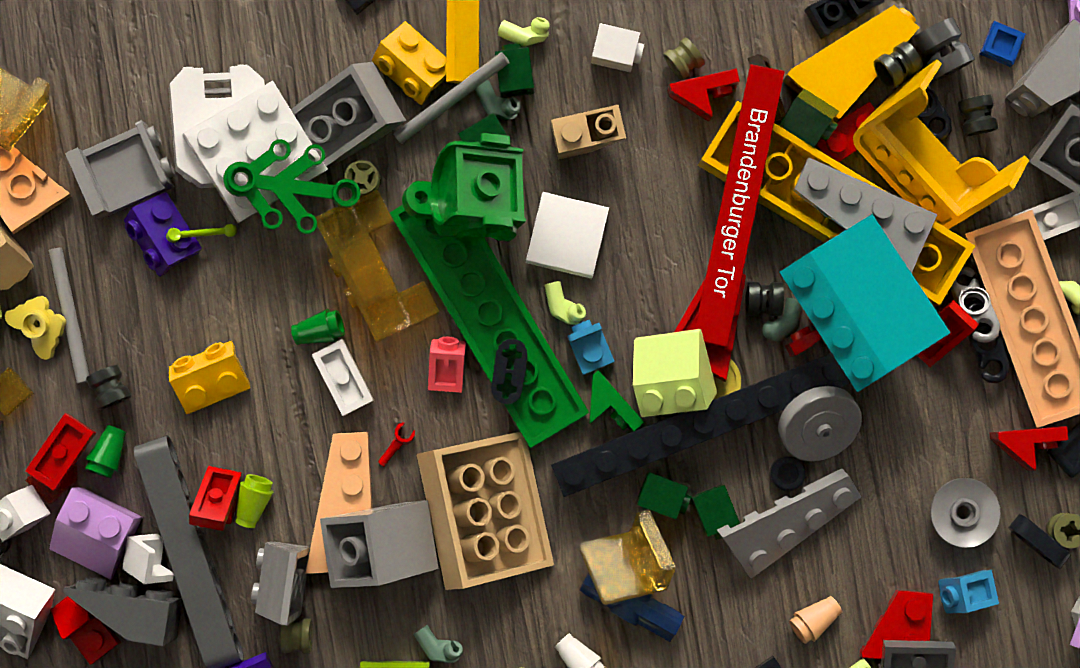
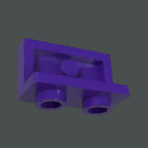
(148, 227)

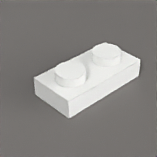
(1057, 215)
(342, 377)

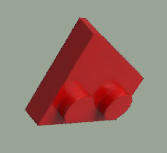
(904, 619)

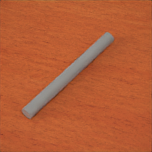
(451, 97)
(69, 313)

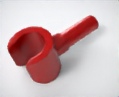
(395, 445)

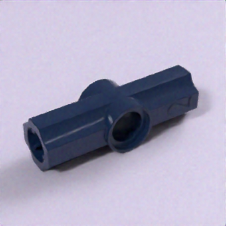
(641, 610)

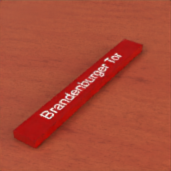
(739, 203)

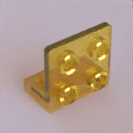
(19, 106)
(629, 562)

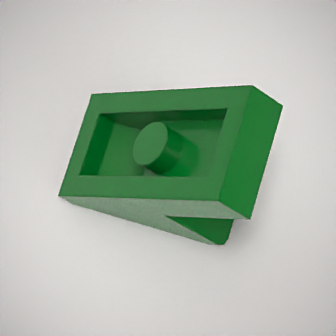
(604, 396)

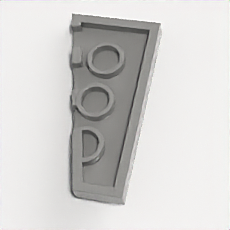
(852, 200)
(776, 531)

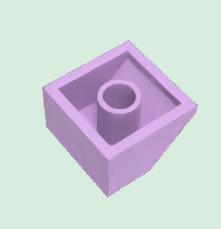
(93, 531)

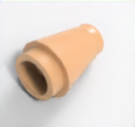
(815, 619)

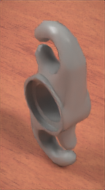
(986, 314)

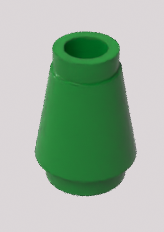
(319, 328)
(107, 452)

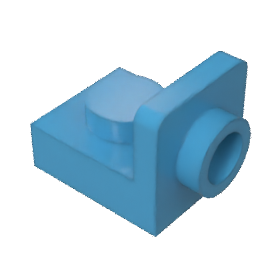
(589, 346)
(968, 592)

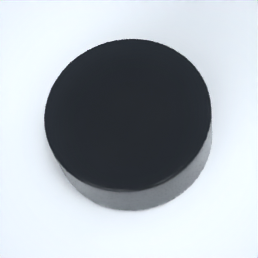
(787, 473)

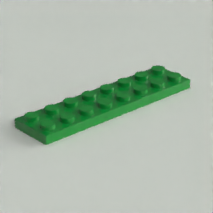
(489, 313)

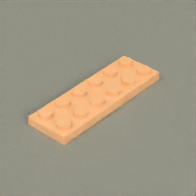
(1031, 315)

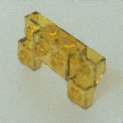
(365, 272)

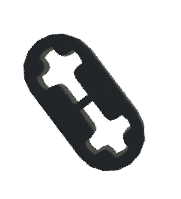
(500, 371)
(1039, 541)

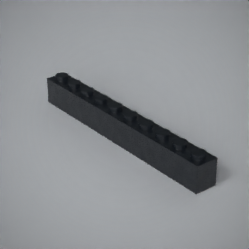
(695, 426)

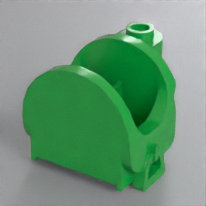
(472, 190)

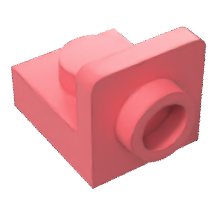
(446, 364)

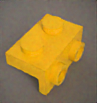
(411, 62)
(208, 377)

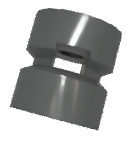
(938, 38)

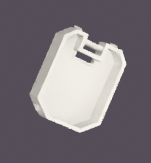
(191, 107)

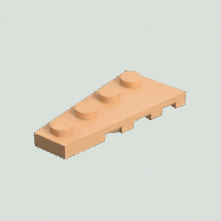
(25, 190)
(344, 488)

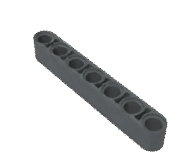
(188, 554)

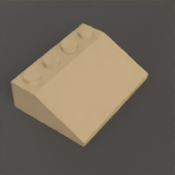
(485, 510)

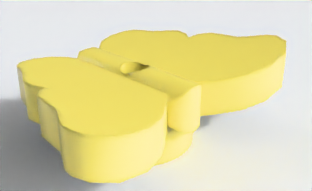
(43, 336)

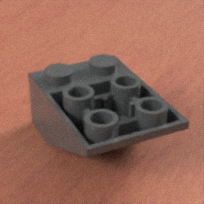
(131, 613)

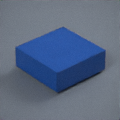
(1002, 43)

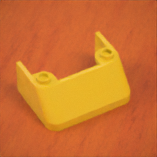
(921, 165)

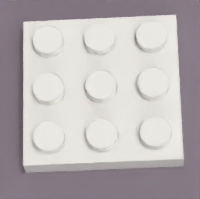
(244, 134)

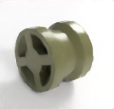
(684, 58)
(359, 172)
(1059, 529)
(297, 636)

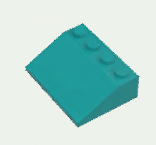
(864, 302)

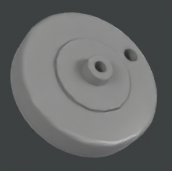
(819, 423)

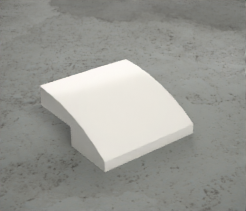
(567, 235)

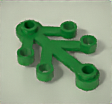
(285, 186)

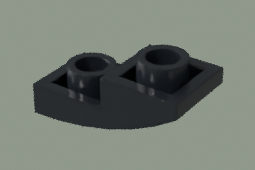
(832, 15)

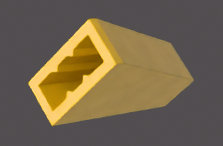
(846, 66)

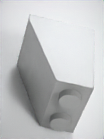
(1051, 76)
(379, 544)

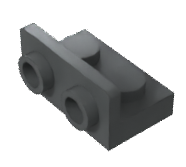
(917, 654)

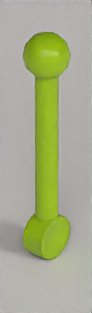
(174, 234)

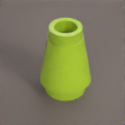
(253, 499)

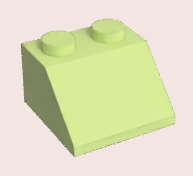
(672, 373)

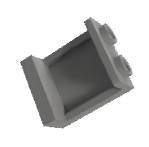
(122, 170)

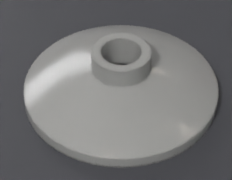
(982, 512)

